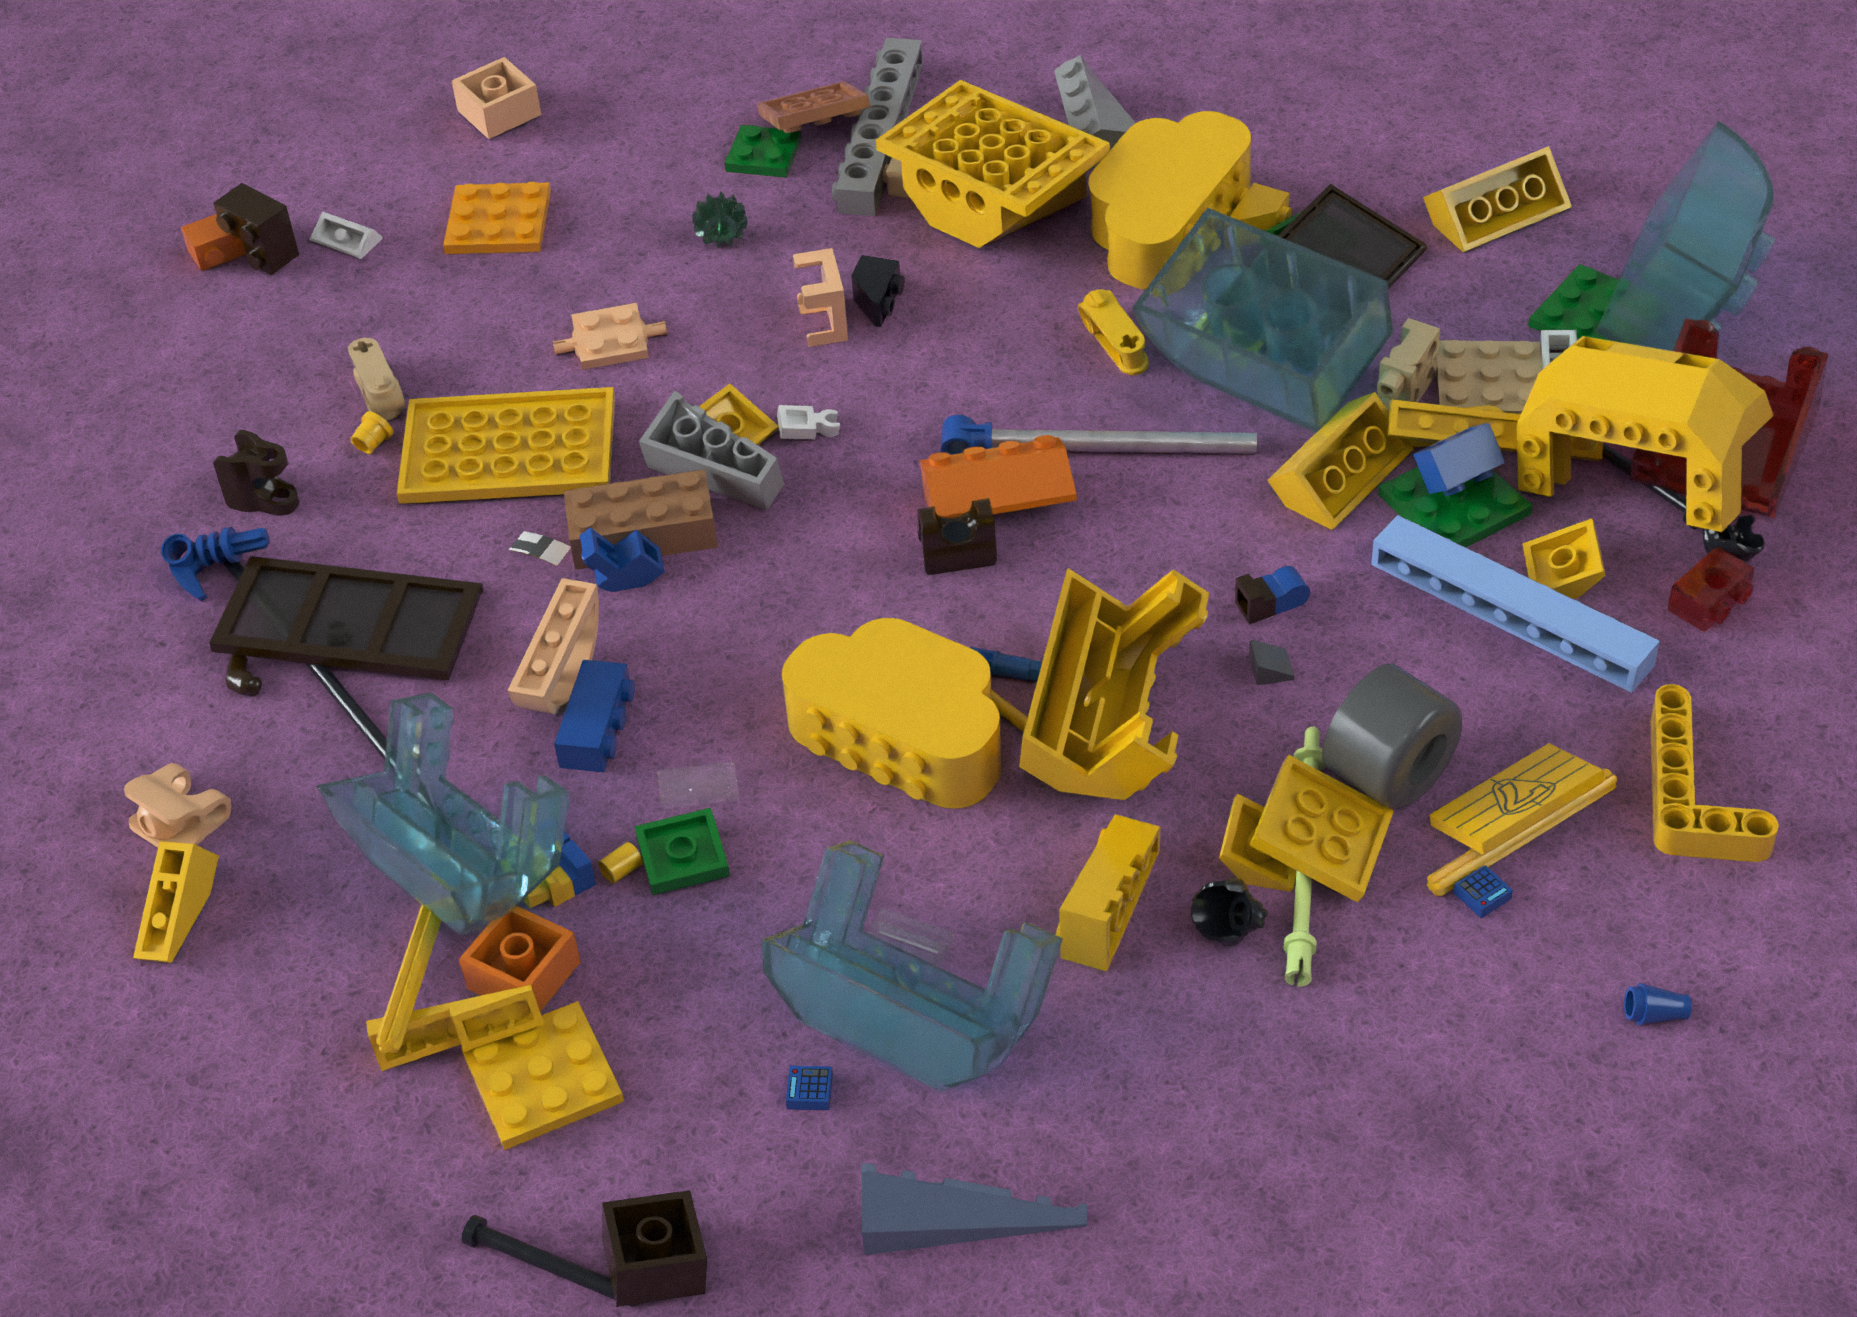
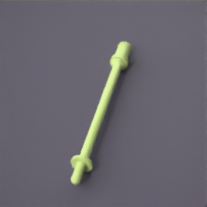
(1300, 944)

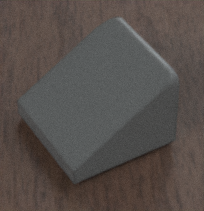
(1269, 663)

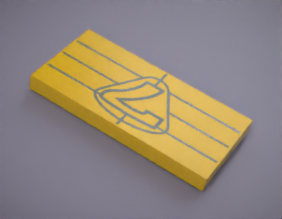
(1516, 798)

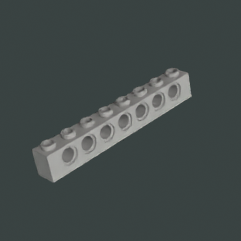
(890, 98)

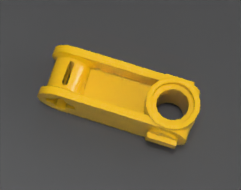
(1114, 331)

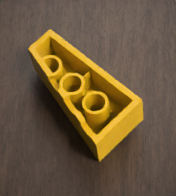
(1107, 892)

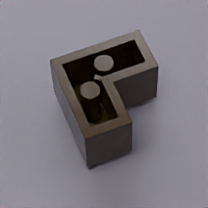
(260, 224)

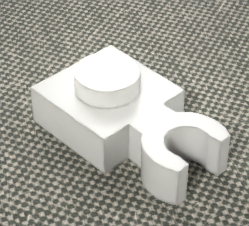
(803, 423)

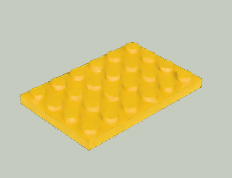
(506, 445)

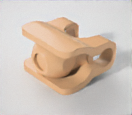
(169, 813)

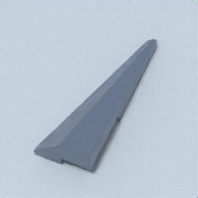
(921, 1214)

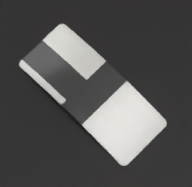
(541, 547)

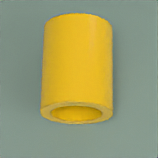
(620, 862)

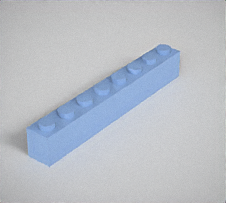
(1515, 603)

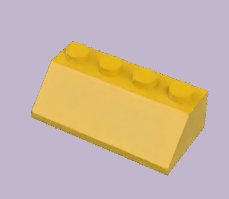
(1499, 200)
(1340, 463)

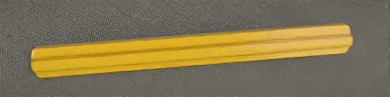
(1444, 878)
(408, 982)

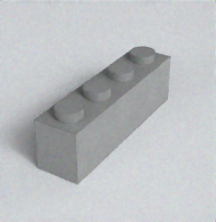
(1089, 103)
(689, 440)

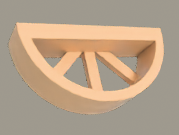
(557, 649)

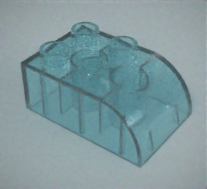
(1695, 246)
(1266, 319)

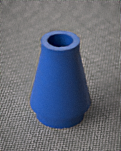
(1654, 1005)

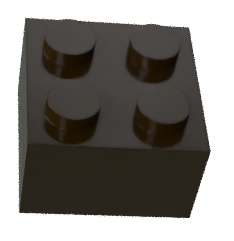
(653, 1248)

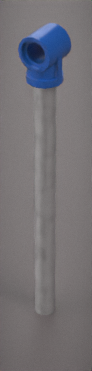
(962, 433)

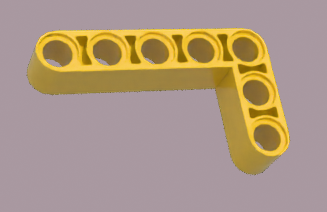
(1679, 823)

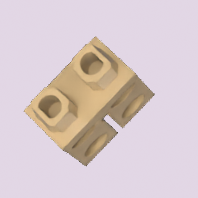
(1409, 365)

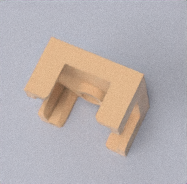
(823, 296)

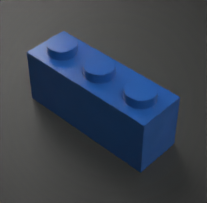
(594, 716)

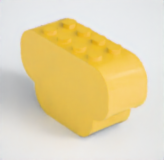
(1161, 184)
(898, 709)

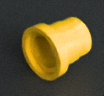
(371, 432)

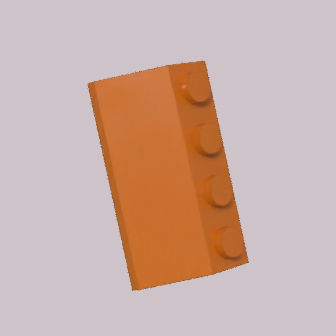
(1010, 475)

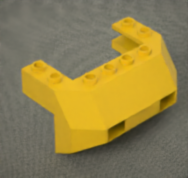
(1648, 403)
(1094, 685)

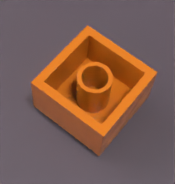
(519, 953)

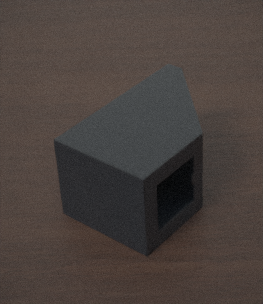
(875, 287)

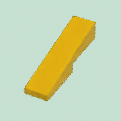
(463, 1023)

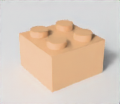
(496, 97)

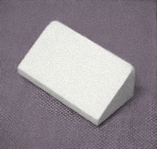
(344, 235)

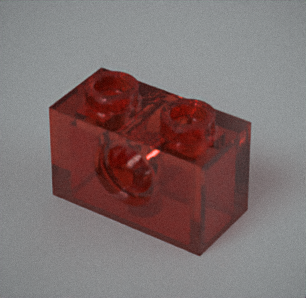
(1711, 589)

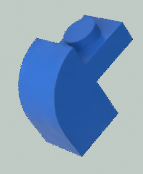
(621, 566)

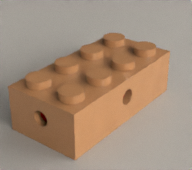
(666, 509)

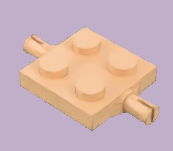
(609, 336)

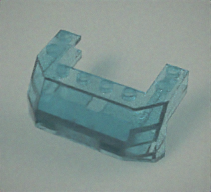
(438, 838)
(894, 1001)

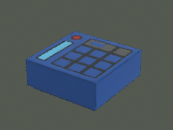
(1483, 891)
(809, 1087)

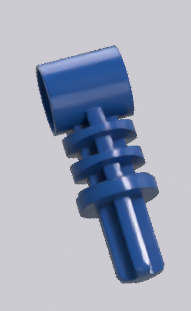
(205, 551)

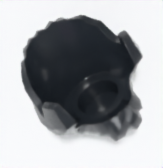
(1735, 539)
(1226, 911)

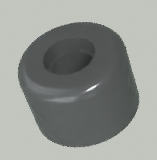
(1392, 737)

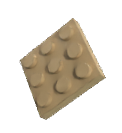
(1487, 373)

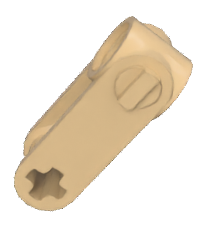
(376, 379)

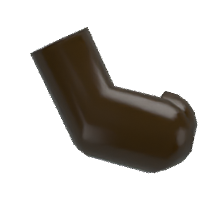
(240, 679)

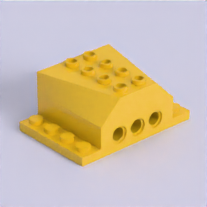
(988, 163)

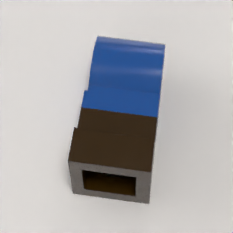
(1270, 593)

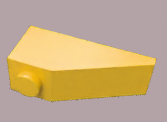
(175, 898)

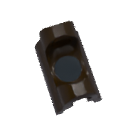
(252, 480)
(958, 541)

